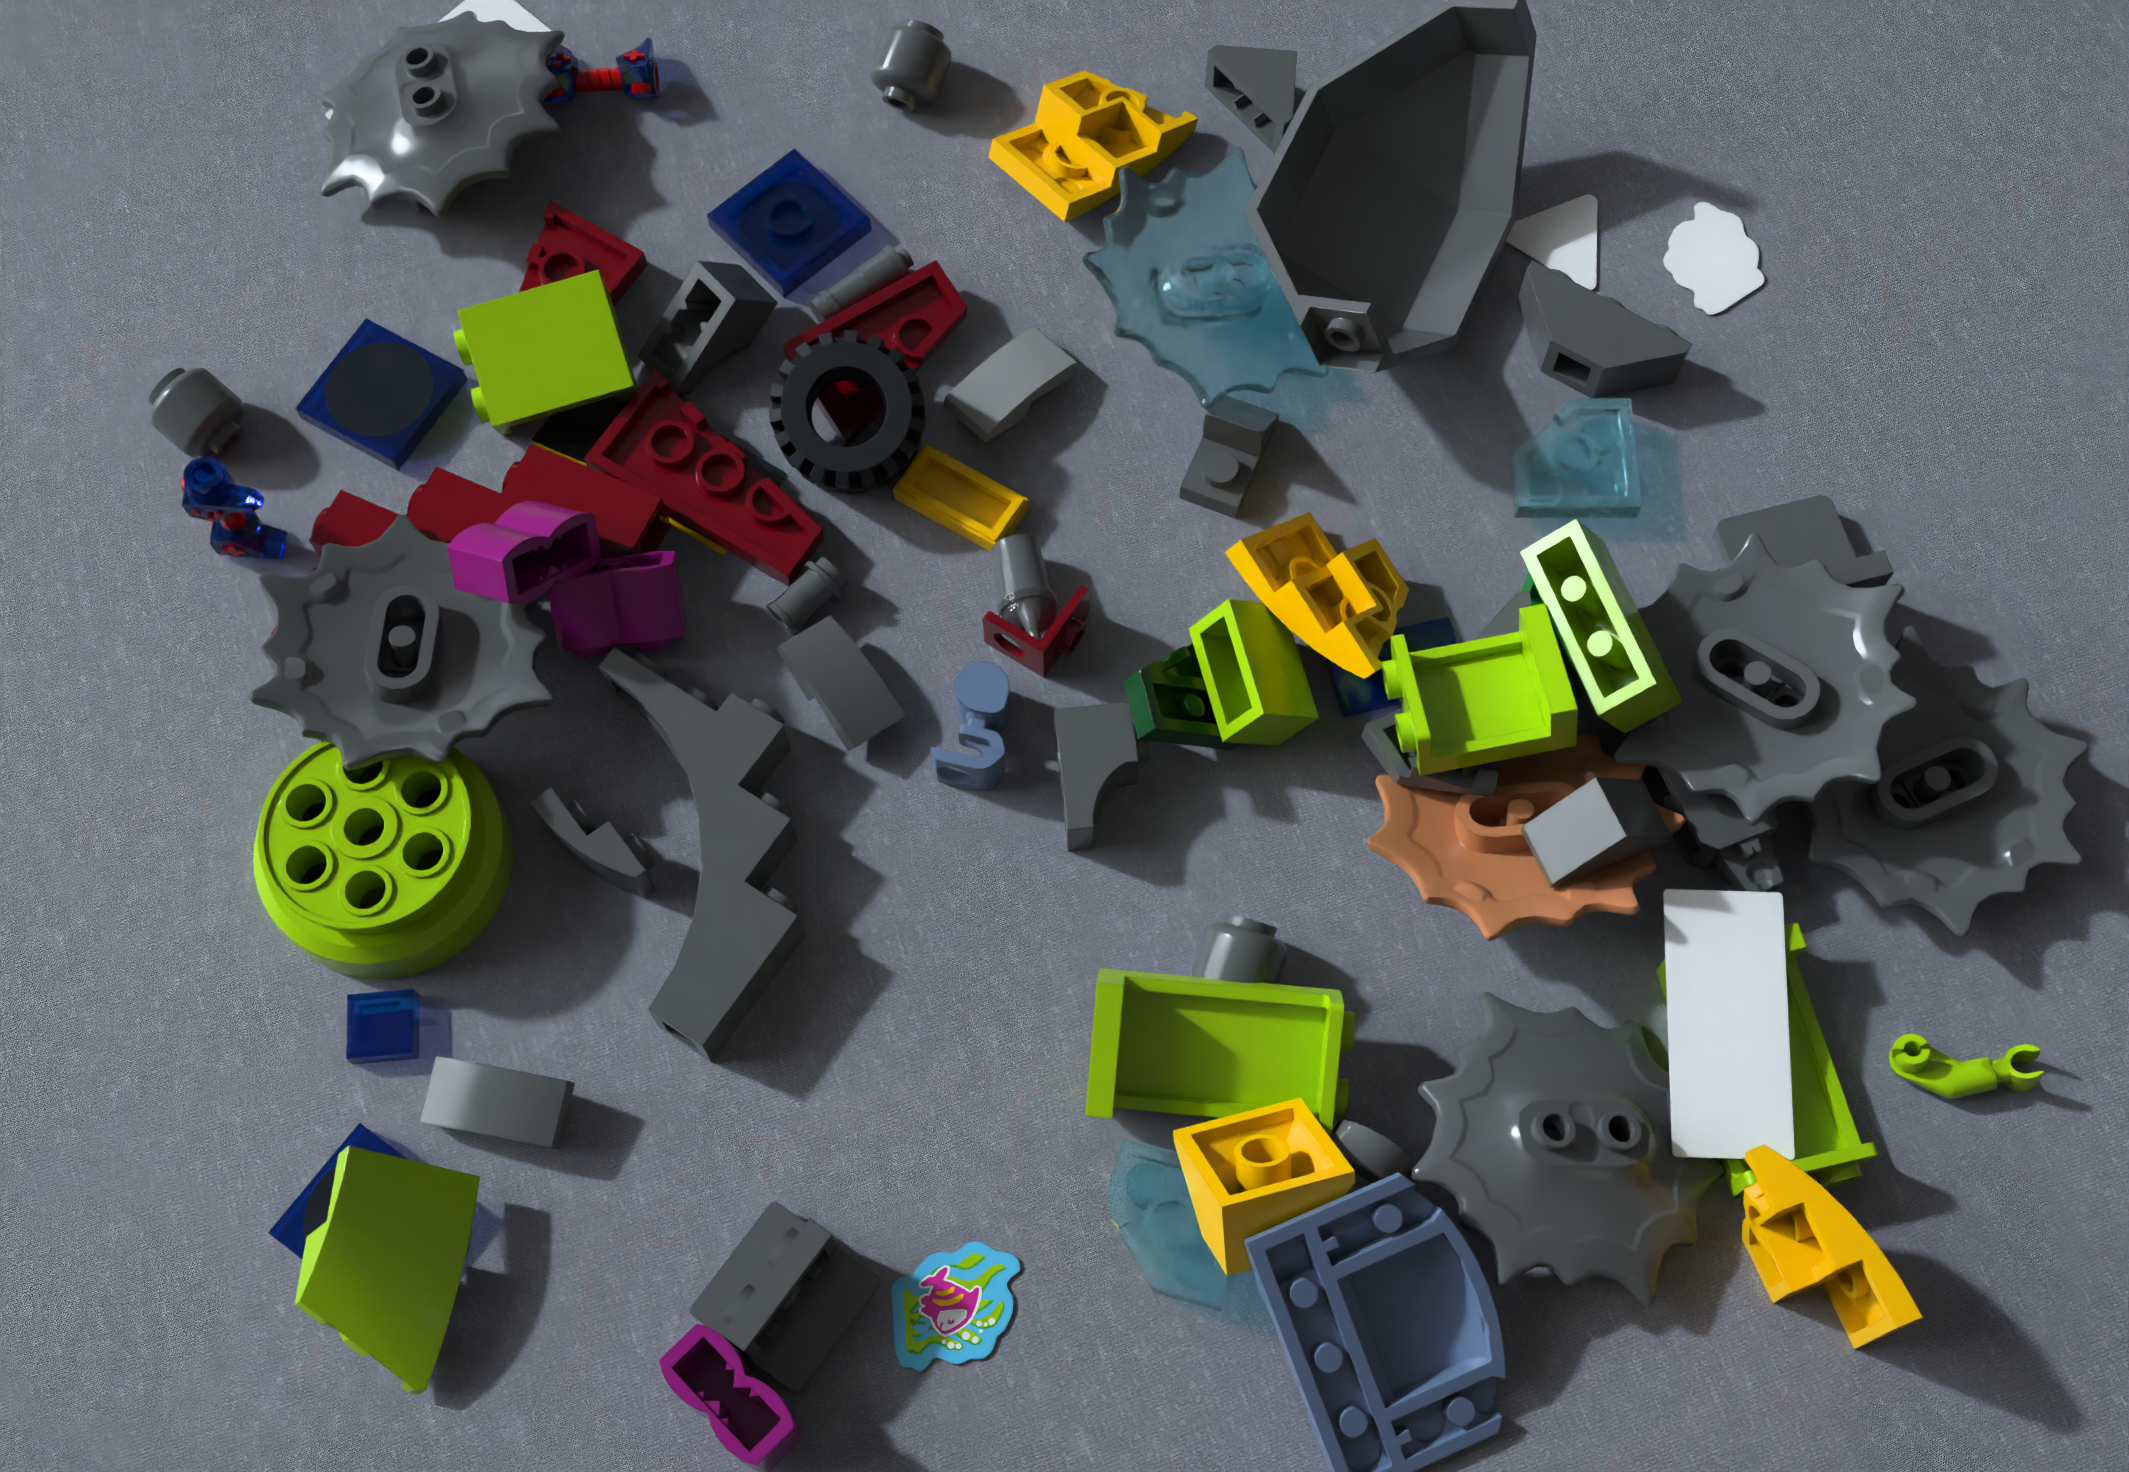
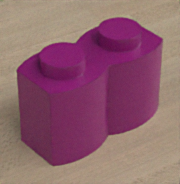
(524, 552)
(620, 602)
(740, 1408)

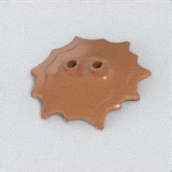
(1472, 848)

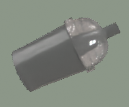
(1024, 584)

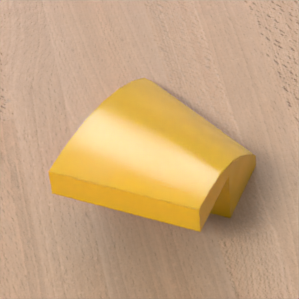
(1083, 139)
(1329, 600)
(1809, 1239)

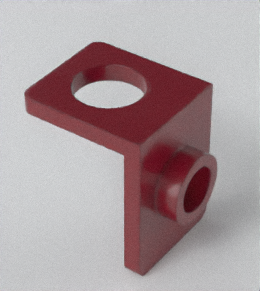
(1060, 638)

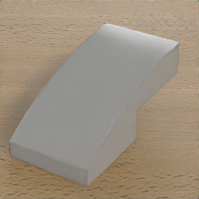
(1007, 382)

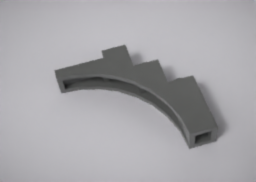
(736, 930)

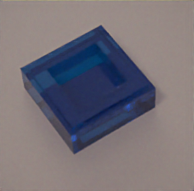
(382, 1026)

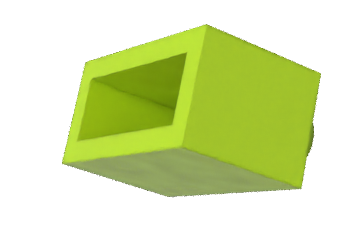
(1252, 674)

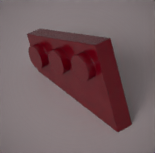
(575, 247)
(909, 316)

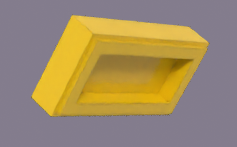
(960, 498)

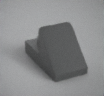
(1228, 455)

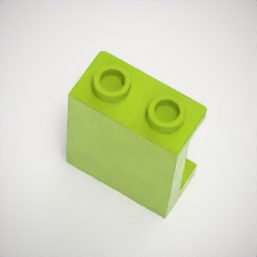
(545, 351)
(1483, 697)

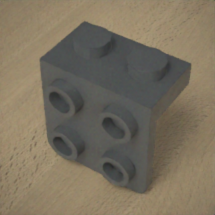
(1805, 532)

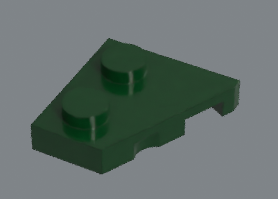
(1173, 702)

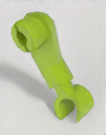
(1939, 1073)

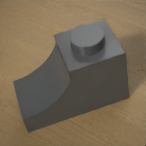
(707, 320)
(1095, 758)

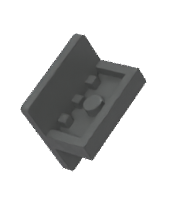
(786, 1296)

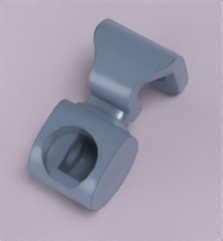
(984, 710)

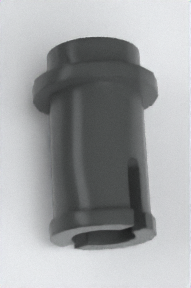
(807, 595)

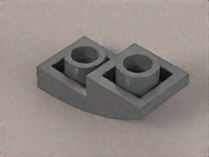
(842, 682)
(598, 850)
(497, 1102)

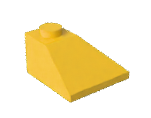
(1258, 1173)

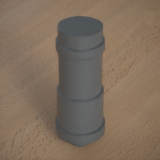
(865, 281)

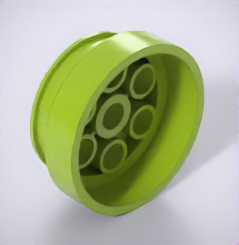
(423, 912)

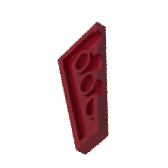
(705, 481)

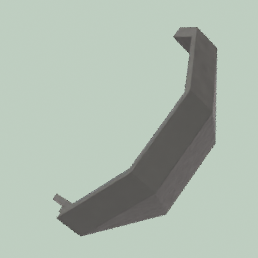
(1401, 185)

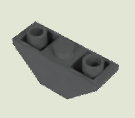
(1593, 338)

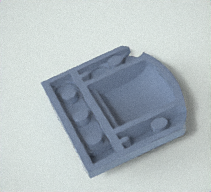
(1383, 1327)

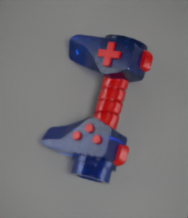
(635, 74)
(231, 508)

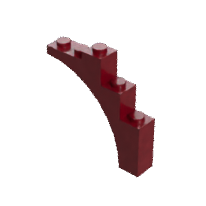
(625, 515)

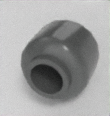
(910, 65)
(196, 412)
(1240, 952)

